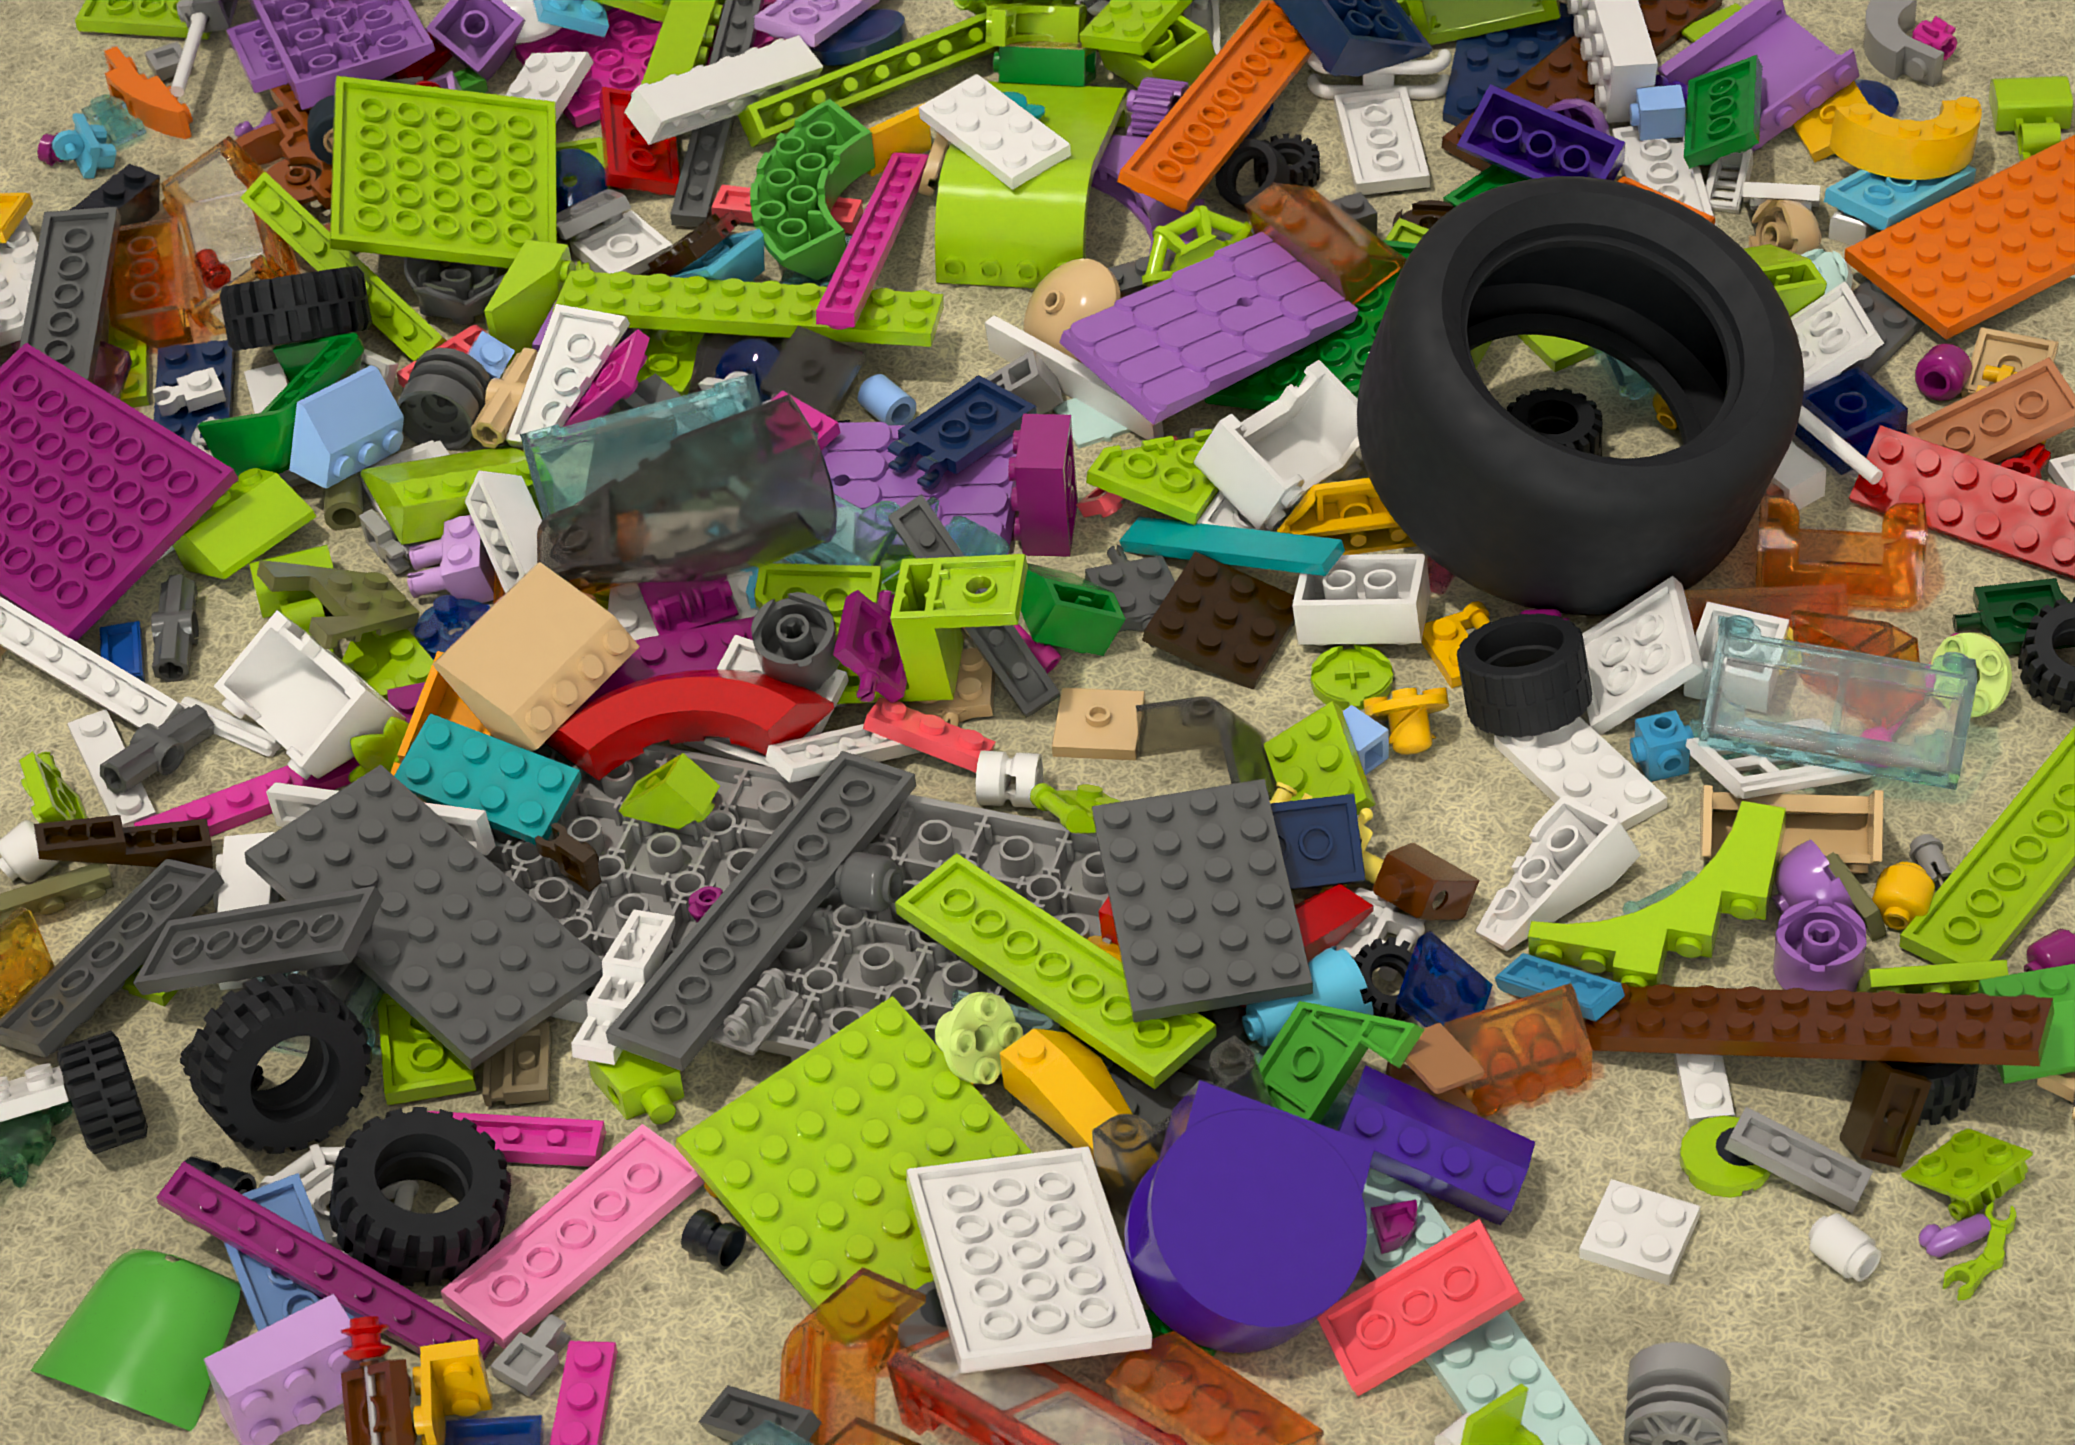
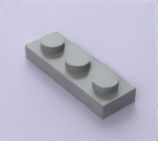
(1798, 1159)

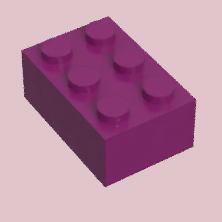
(1044, 485)

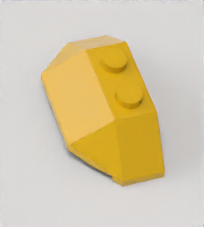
(1349, 513)

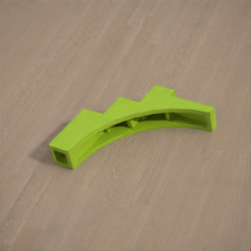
(1687, 921)

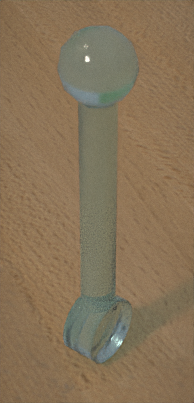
(1631, 906)

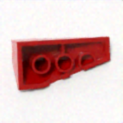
(1329, 918)

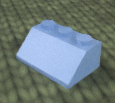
(345, 428)

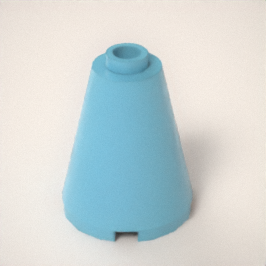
(1335, 985)

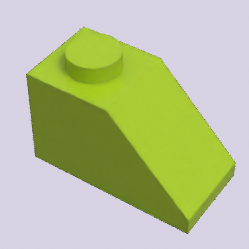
(672, 795)

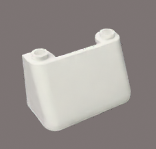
(303, 697)

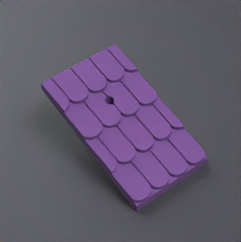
(1207, 327)
(861, 476)

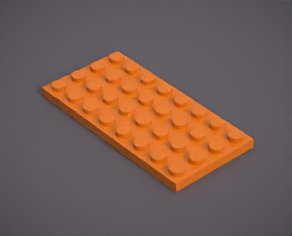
(1980, 245)

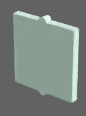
(1089, 424)

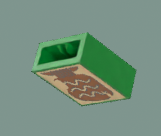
(1046, 63)

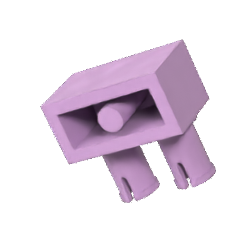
(463, 562)

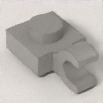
(531, 1360)

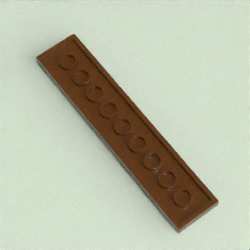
(1566, 74)
(1827, 1025)

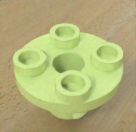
(1992, 668)
(975, 1036)

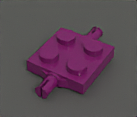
(870, 647)

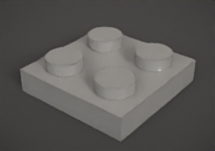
(601, 208)

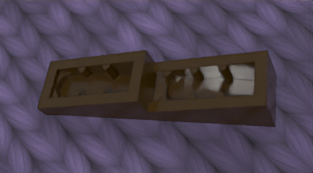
(108, 842)

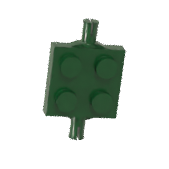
(2007, 610)

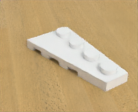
(565, 366)

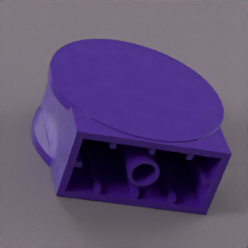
(1247, 1221)

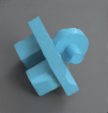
(86, 146)

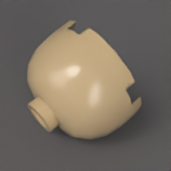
(1786, 226)

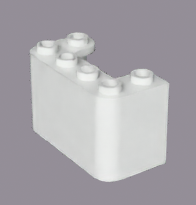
(1285, 449)

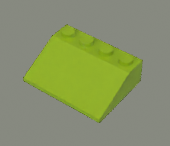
(433, 490)

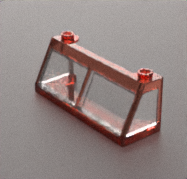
(1010, 1403)

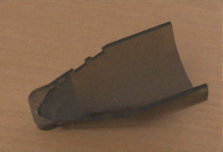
(704, 508)

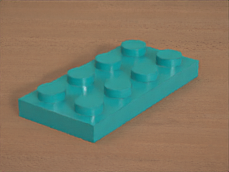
(479, 772)

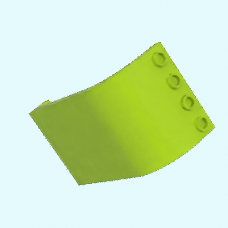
(1022, 234)

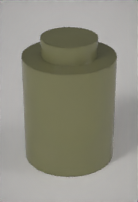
(344, 503)

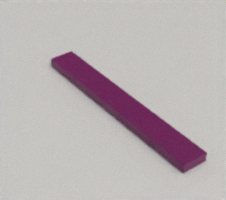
(312, 1261)

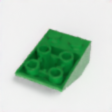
(1069, 611)

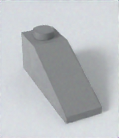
(1030, 380)

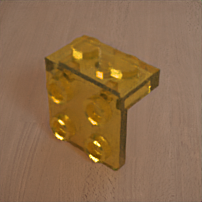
(22, 958)

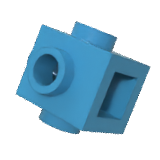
(1661, 745)

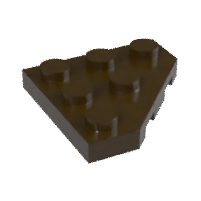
(694, 244)

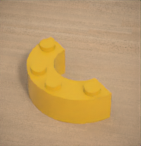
(1907, 146)

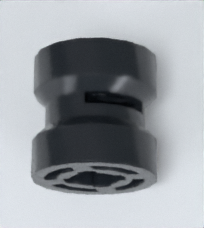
(712, 1238)

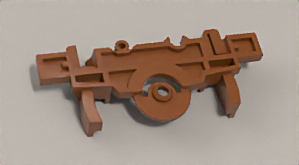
(289, 139)

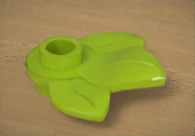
(378, 749)

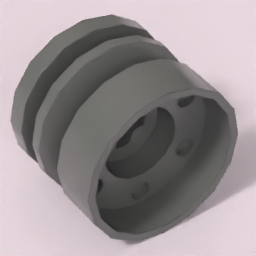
(443, 397)

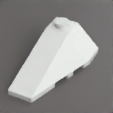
(1570, 861)

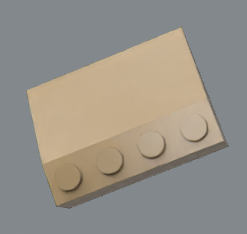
(535, 658)

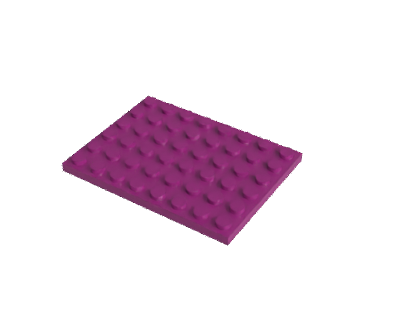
(87, 492)

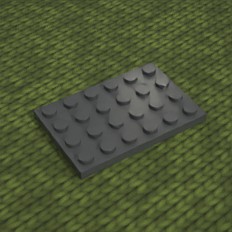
(1201, 901)

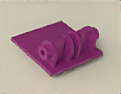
(687, 605)

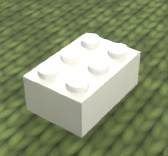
(1364, 601)

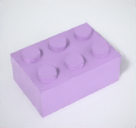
(283, 1373)

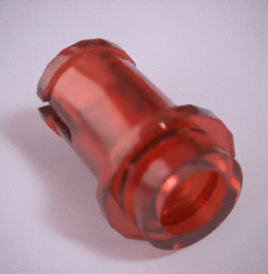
(213, 271)

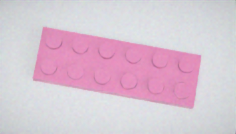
(572, 1236)

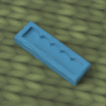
(1534, 975)

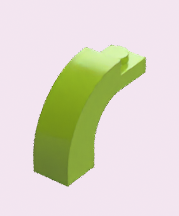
(1034, 22)

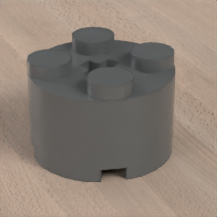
(796, 640)

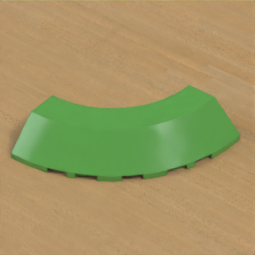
(801, 184)

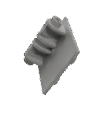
(757, 1013)

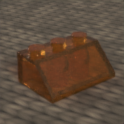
(1525, 1049)

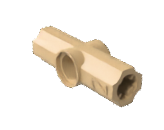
(502, 400)

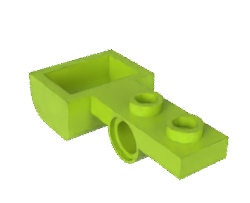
(2032, 109)
(295, 605)

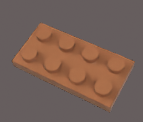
(2003, 415)

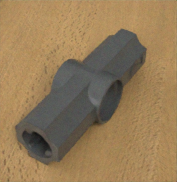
(175, 628)
(156, 749)

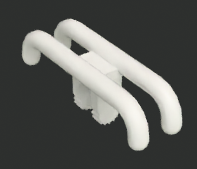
(1385, 78)

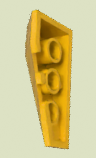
(1062, 1084)

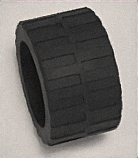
(1524, 675)

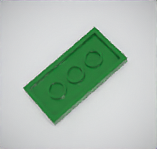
(1723, 112)

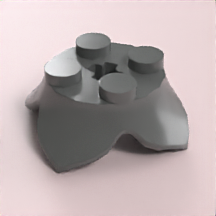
(452, 291)

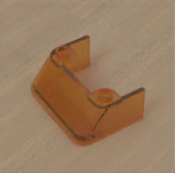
(839, 1376)

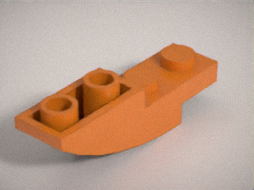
(146, 97)

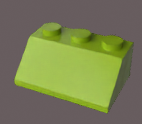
(242, 524)

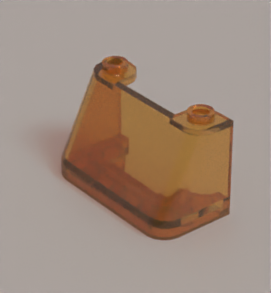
(1877, 567)

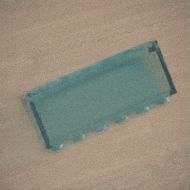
(586, 455)

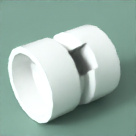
(995, 774)

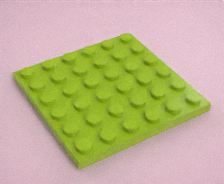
(441, 172)
(826, 1146)

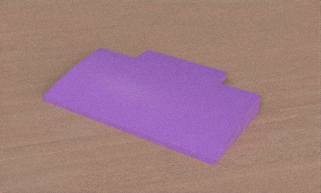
(323, 39)

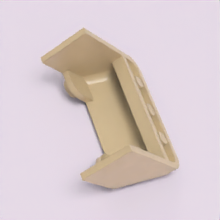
(1833, 822)

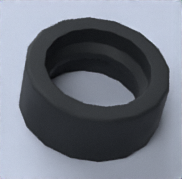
(1248, 149)

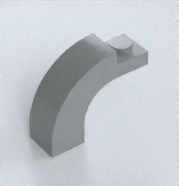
(1893, 50)

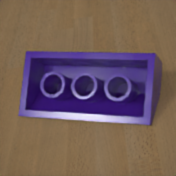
(1538, 140)
(1438, 1146)

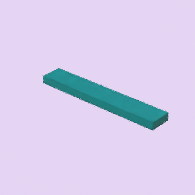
(1233, 545)

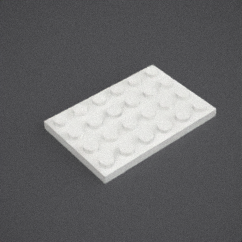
(1027, 1260)

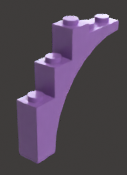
(1146, 209)

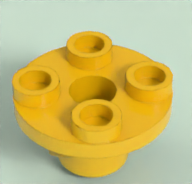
(1408, 716)

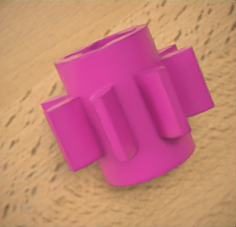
(1937, 35)

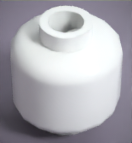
(21, 854)

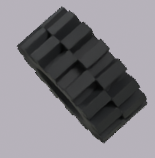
(1301, 155)
(1378, 956)

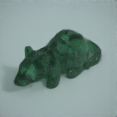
(28, 1141)

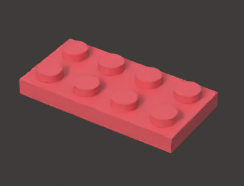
(1419, 1307)

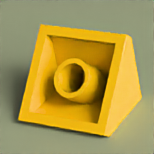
(899, 134)

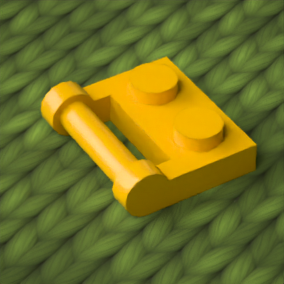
(1445, 635)

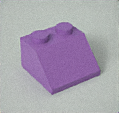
(477, 33)

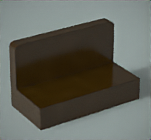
(1884, 1113)

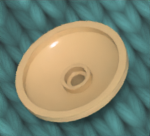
(1069, 295)

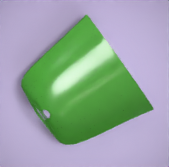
(146, 1335)

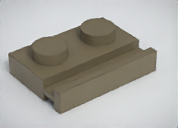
(520, 1069)

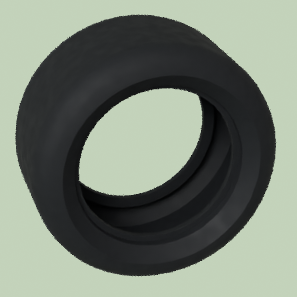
(1612, 274)

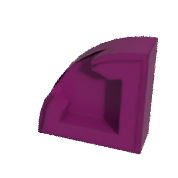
(1394, 1224)

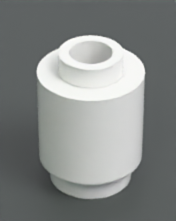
(1844, 1247)

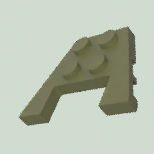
(356, 600)

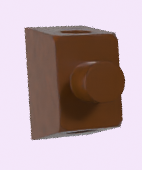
(1414, 882)

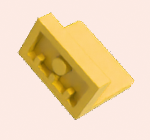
(449, 1383)

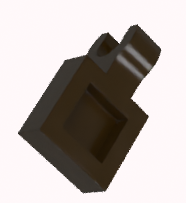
(575, 859)

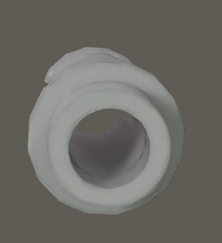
(1928, 854)

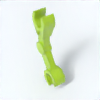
(1991, 1259)

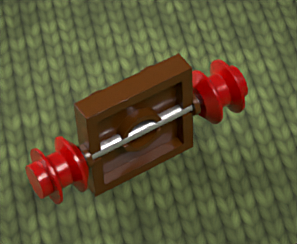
(375, 1393)

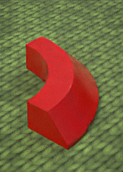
(687, 708)

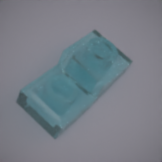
(115, 118)

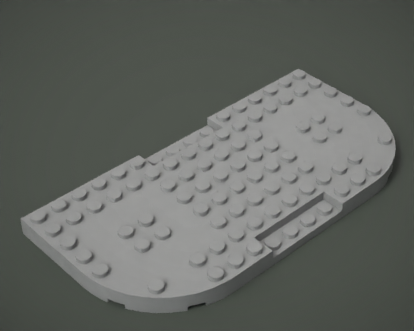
(842, 955)

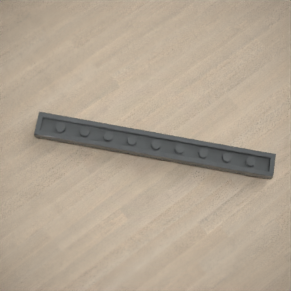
(710, 143)

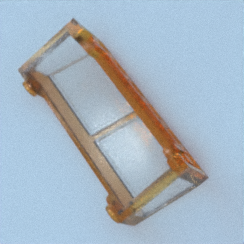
(215, 218)

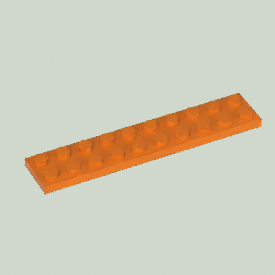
(1218, 110)

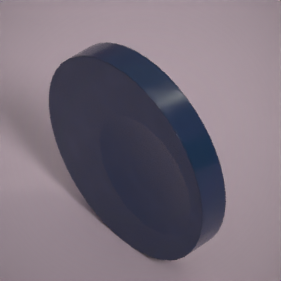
(863, 38)

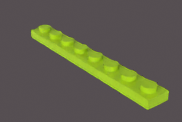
(312, 242)

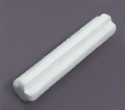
(237, 729)

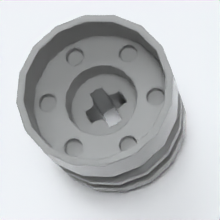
(1677, 1396)

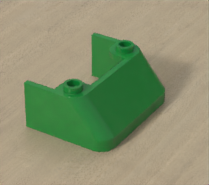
(267, 437)

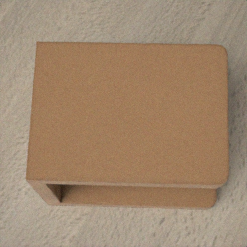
(1439, 1067)

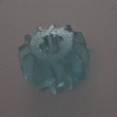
(975, 539)

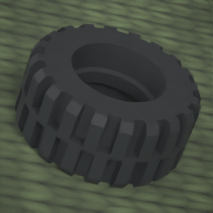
(295, 308)
(246, 1030)
(430, 1150)

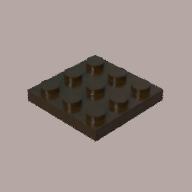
(1222, 621)

